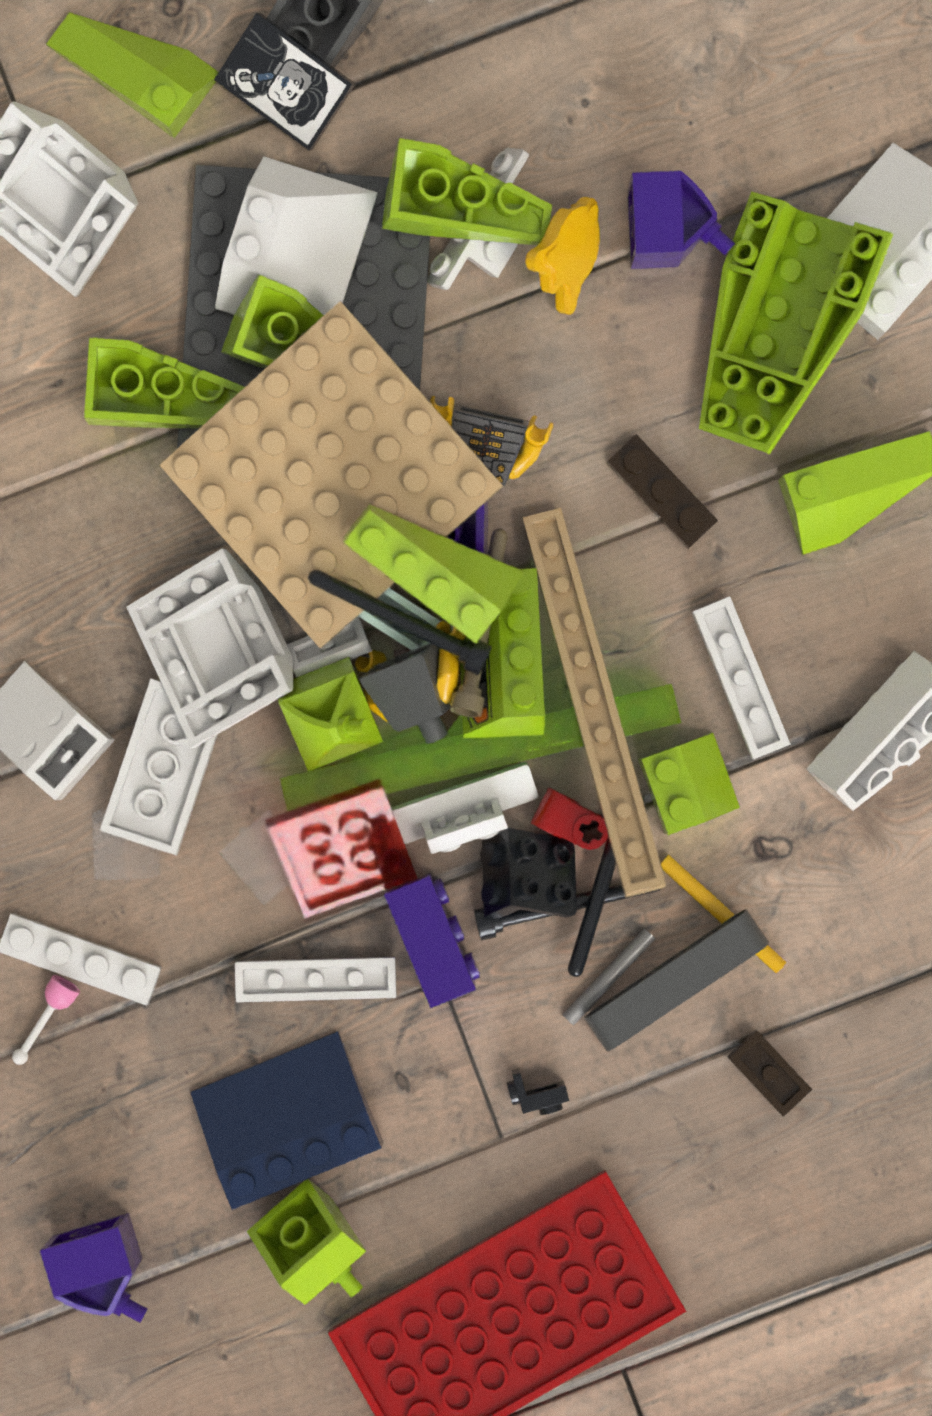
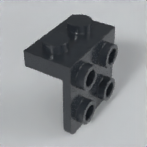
(528, 874)

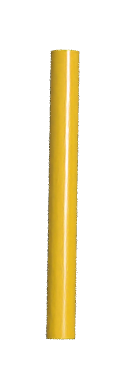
(713, 906)

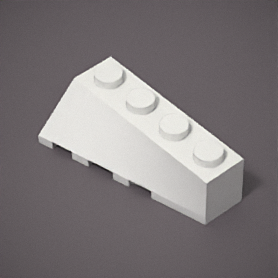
(880, 736)

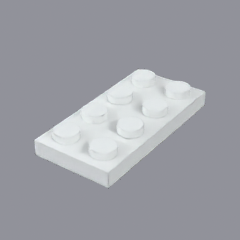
(157, 778)

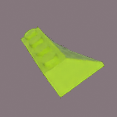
(442, 574)

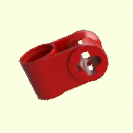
(563, 818)

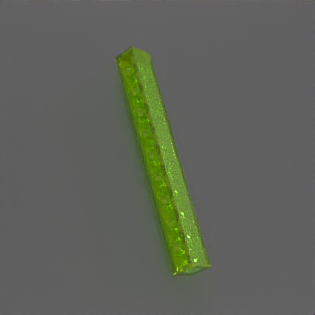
(463, 756)

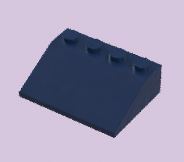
(286, 1120)

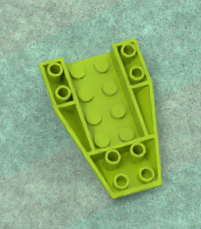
(782, 315)

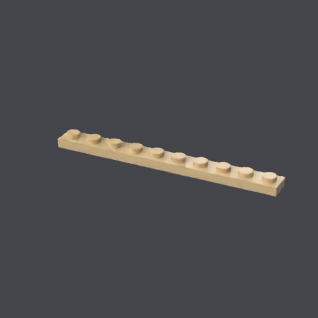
(594, 704)

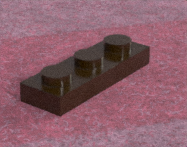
(662, 491)

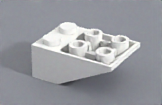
(47, 733)

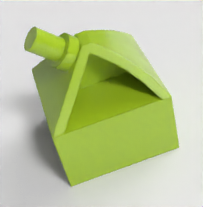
(329, 714)
(308, 1243)

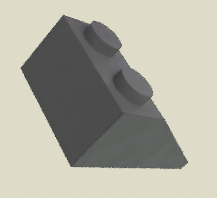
(325, 25)

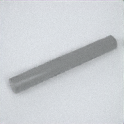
(608, 976)

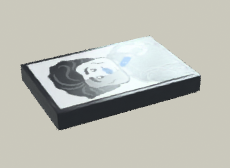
(284, 81)

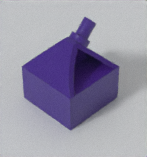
(669, 219)
(94, 1266)

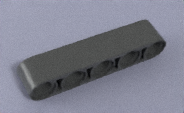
(676, 980)

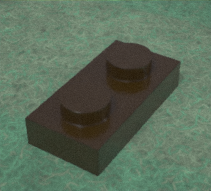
(769, 1073)

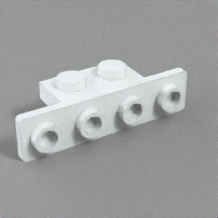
(486, 255)
(465, 810)

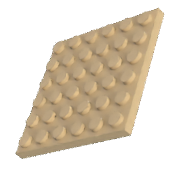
(306, 455)

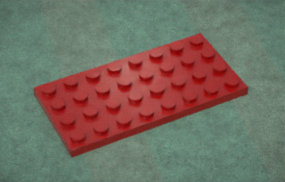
(512, 1312)

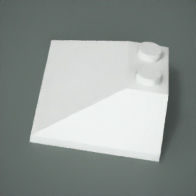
(59, 196)
(295, 232)
(213, 646)

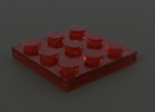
(341, 848)

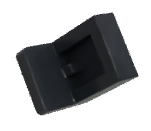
(545, 1098)

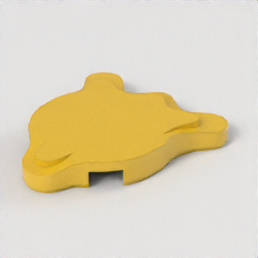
(567, 253)

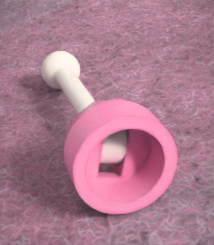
(59, 995)

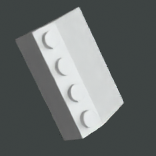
(898, 200)

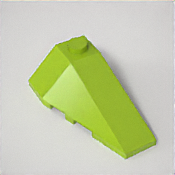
(144, 73)
(450, 198)
(268, 322)
(149, 389)
(848, 492)

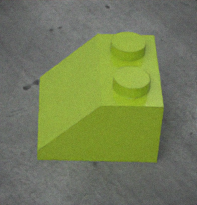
(689, 784)

